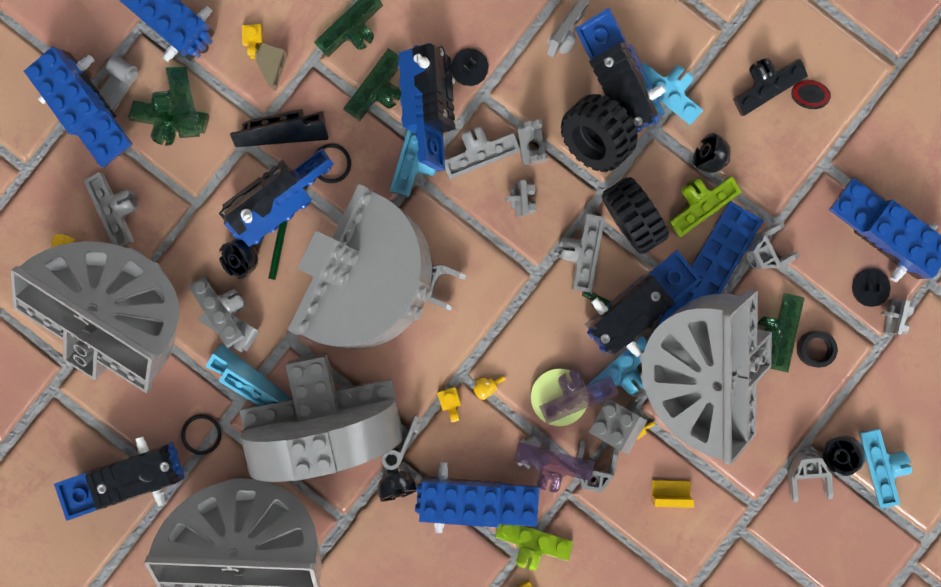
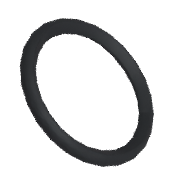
(348, 163)
(184, 438)

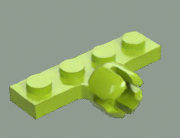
(702, 203)
(533, 544)

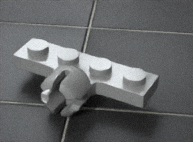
(564, 35)
(480, 152)
(112, 208)
(584, 252)
(219, 309)

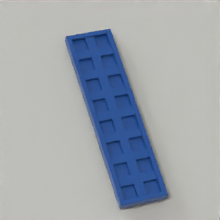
(720, 254)

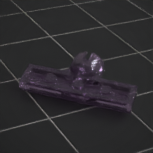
(577, 396)
(553, 465)

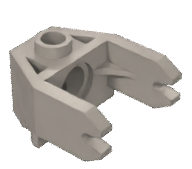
(532, 133)
(761, 253)
(438, 270)
(809, 466)
(602, 477)

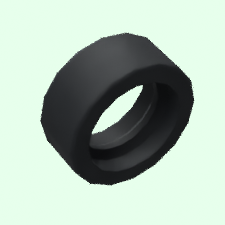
(831, 349)

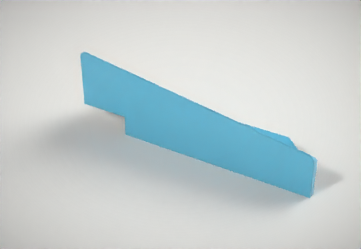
(244, 378)

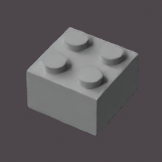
(617, 426)

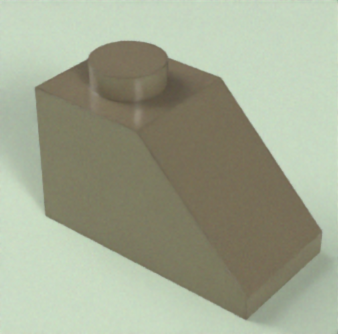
(271, 63)

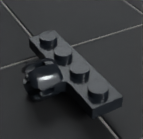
(768, 83)

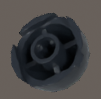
(713, 154)
(238, 258)
(844, 455)
(395, 485)

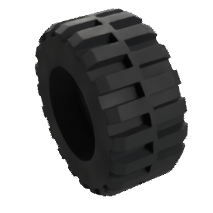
(599, 132)
(635, 215)

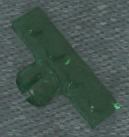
(350, 28)
(376, 87)
(178, 102)
(163, 125)
(784, 331)

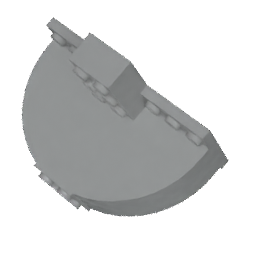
(365, 277)
(104, 305)
(706, 371)
(319, 427)
(237, 537)

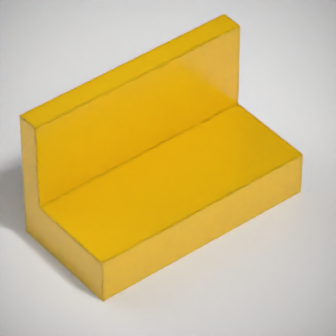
(671, 493)

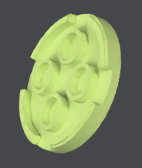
(547, 389)

